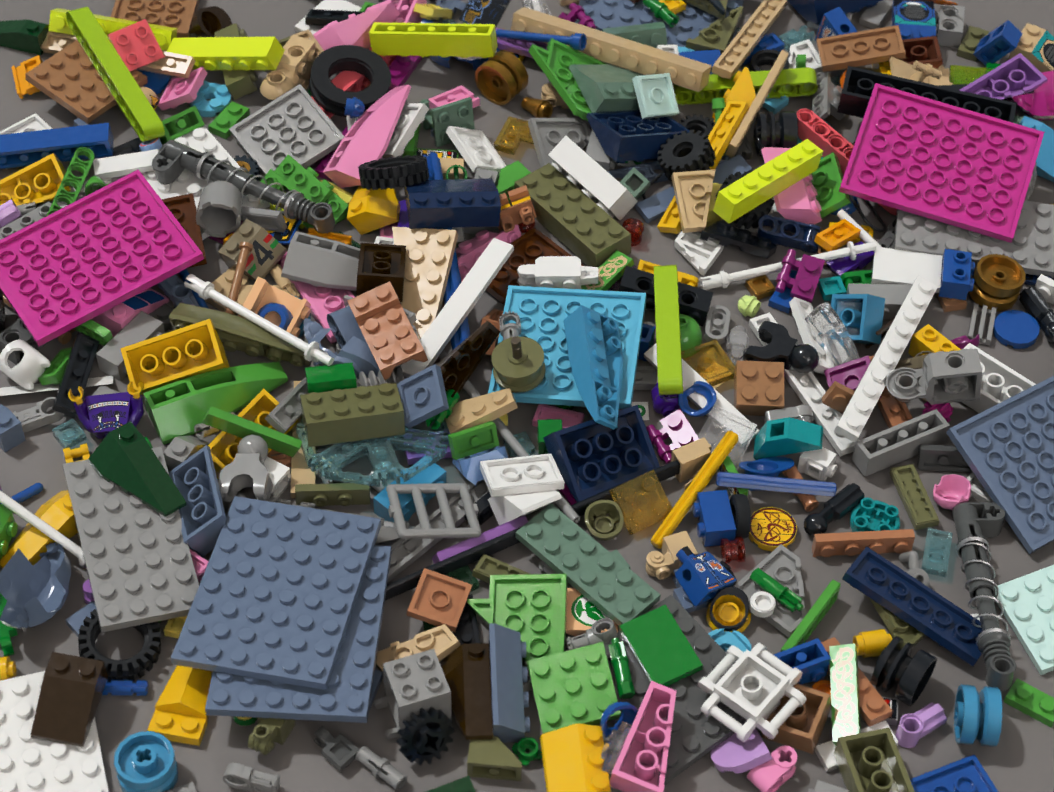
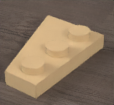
(693, 198)
(438, 638)

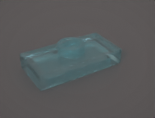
(936, 552)

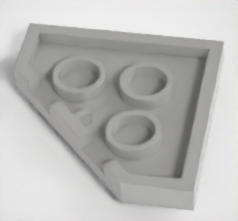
(550, 131)
(785, 569)

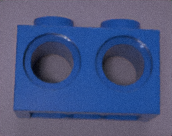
(998, 43)

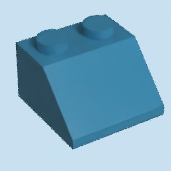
(861, 315)

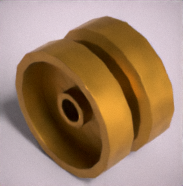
(501, 77)
(997, 282)

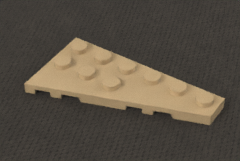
(426, 271)

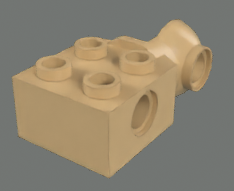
(292, 69)

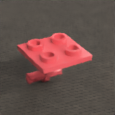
(136, 45)

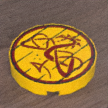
(771, 528)

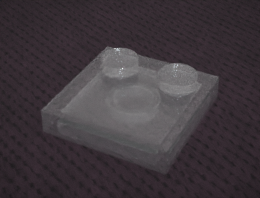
(722, 421)

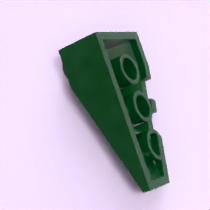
(23, 35)
(132, 464)

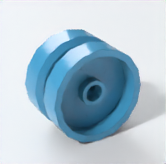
(978, 715)
(146, 763)

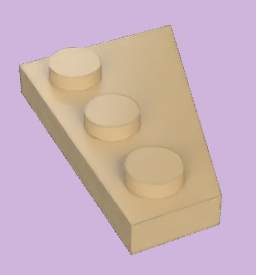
(480, 410)

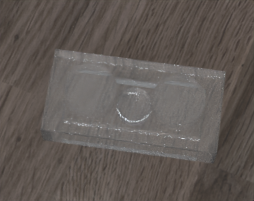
(614, 746)

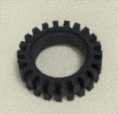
(393, 172)
(121, 668)

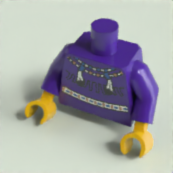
(109, 411)

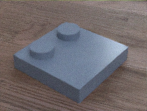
(423, 395)

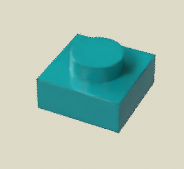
(831, 286)

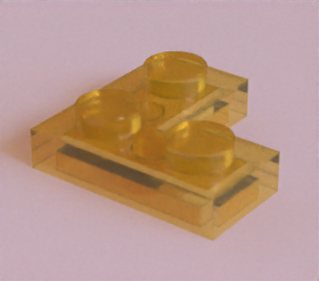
(512, 134)

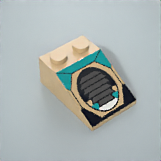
(1037, 47)

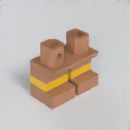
(520, 211)

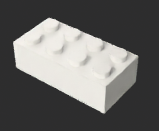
(592, 179)
(997, 382)

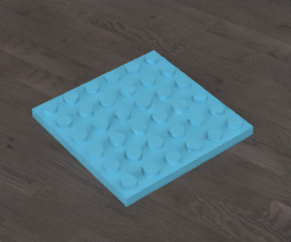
(542, 319)

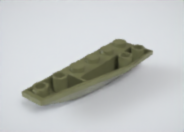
(239, 334)

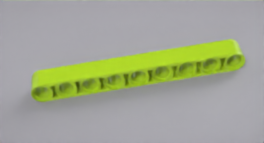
(115, 74)

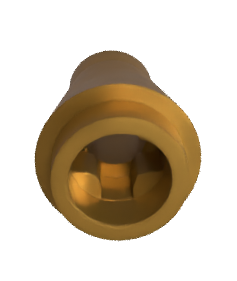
(537, 107)

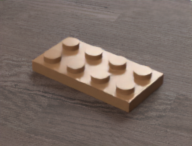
(860, 48)

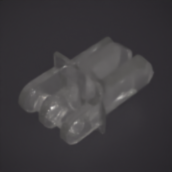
(737, 343)

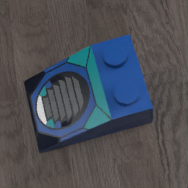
(914, 18)

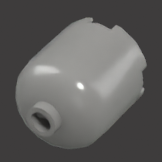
(219, 209)

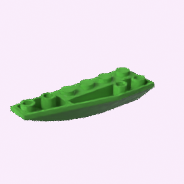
(184, 403)

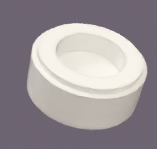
(762, 604)

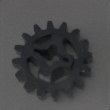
(425, 736)

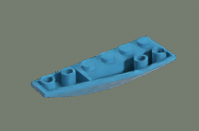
(596, 362)

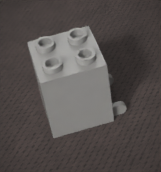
(412, 685)

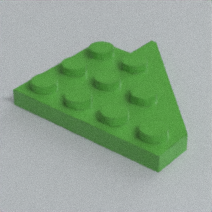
(555, 65)
(530, 606)

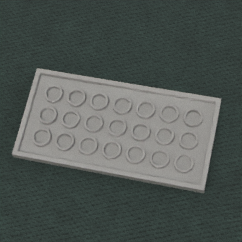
(1030, 246)
(130, 551)

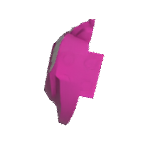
(1041, 102)

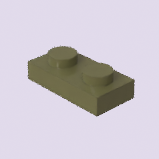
(970, 42)

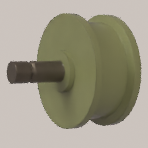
(518, 364)

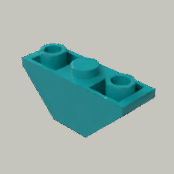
(787, 437)

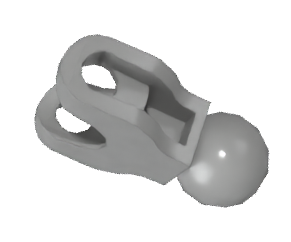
(247, 470)

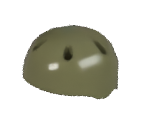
(604, 526)

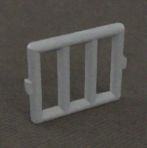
(426, 531)

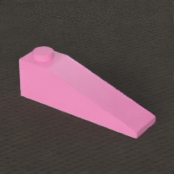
(357, 27)

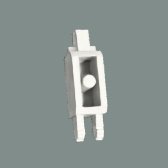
(557, 273)

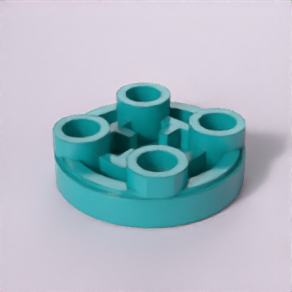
(874, 516)

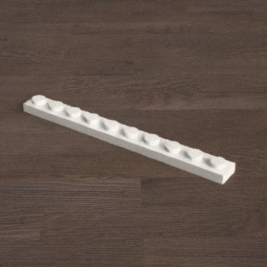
(885, 359)

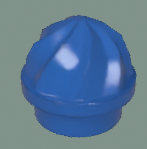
(354, 107)

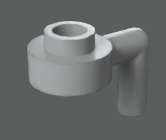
(914, 570)

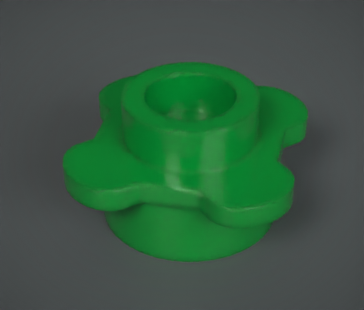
(527, 744)

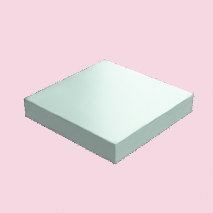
(655, 95)

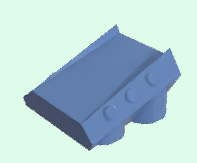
(470, 465)

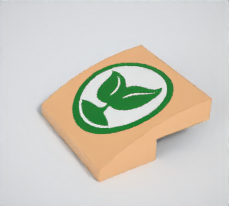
(581, 613)

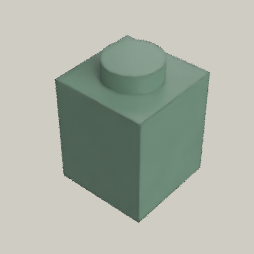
(635, 183)

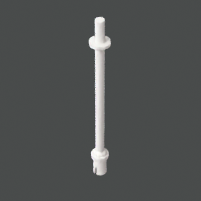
(723, 279)
(206, 290)
(43, 527)

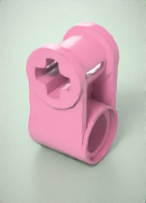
(775, 772)

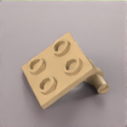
(916, 72)

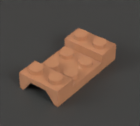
(386, 328)

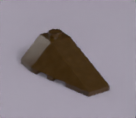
(464, 359)
(470, 686)

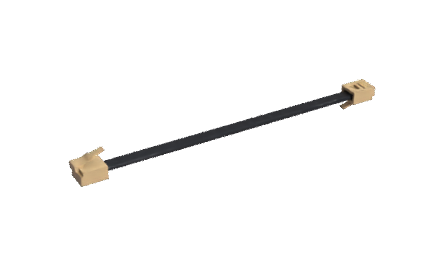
(684, 465)

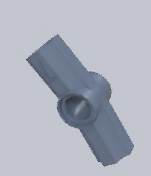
(177, 292)

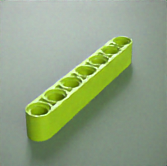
(790, 83)
(668, 330)

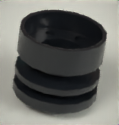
(774, 133)
(908, 673)

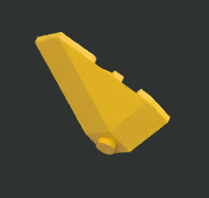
(34, 183)
(373, 209)
(31, 541)

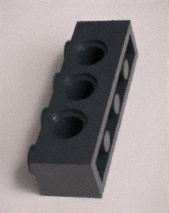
(692, 300)

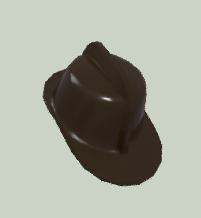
(209, 21)

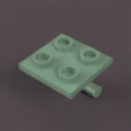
(452, 114)

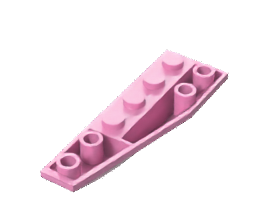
(367, 138)

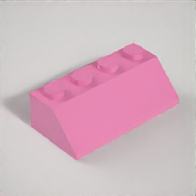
(798, 200)

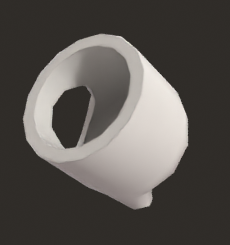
(28, 369)

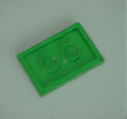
(661, 647)

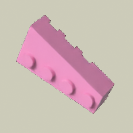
(645, 751)

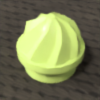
(749, 305)

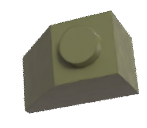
(492, 760)

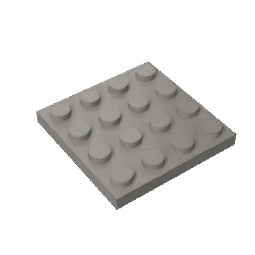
(287, 126)

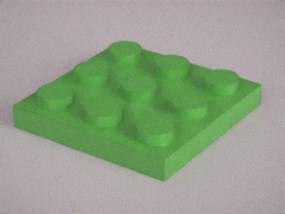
(572, 687)

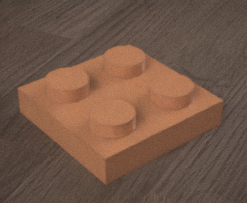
(439, 599)

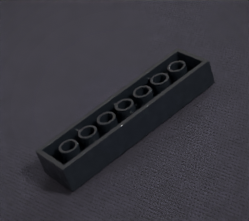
(861, 82)

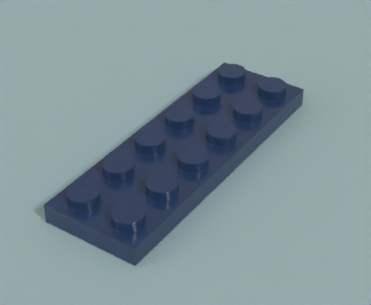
(915, 604)

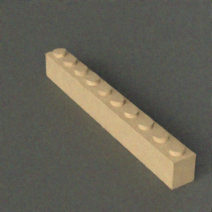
(618, 50)

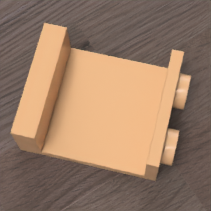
(264, 293)

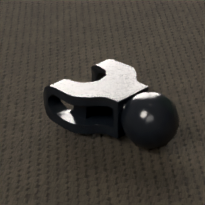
(782, 349)

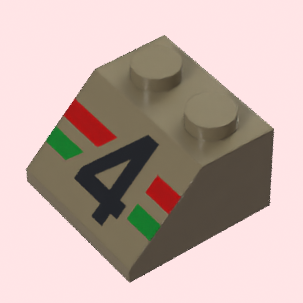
(265, 251)

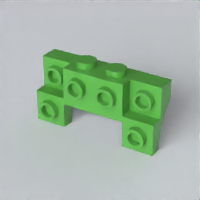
(296, 177)

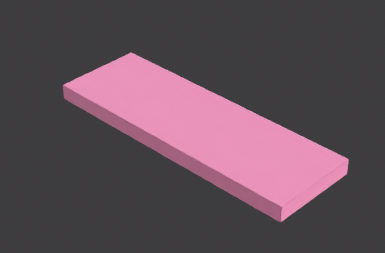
(322, 300)

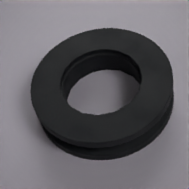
(350, 59)

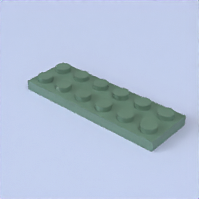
(587, 565)

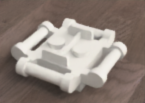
(752, 691)

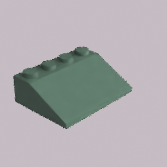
(606, 87)

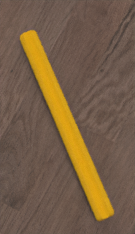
(697, 485)

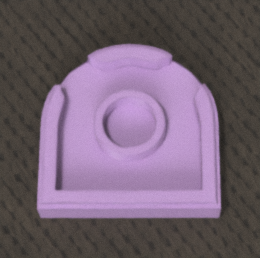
(739, 755)

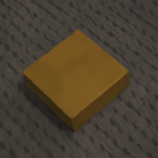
(760, 287)

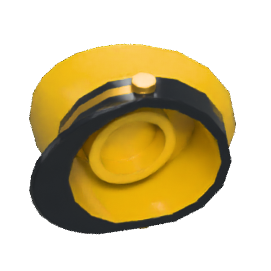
(729, 610)

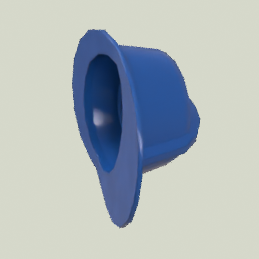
(767, 466)

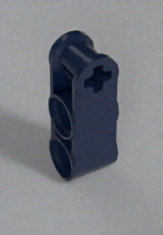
(801, 233)

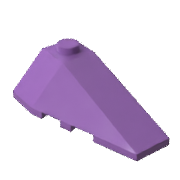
(1008, 79)

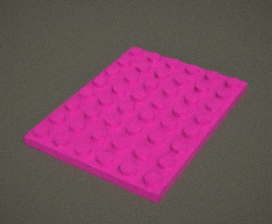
(942, 162)
(92, 257)

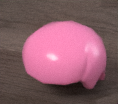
(952, 491)

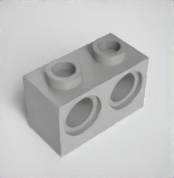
(949, 25)

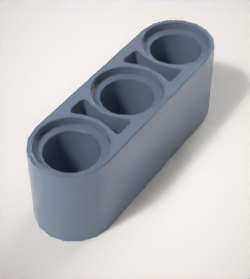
(344, 326)

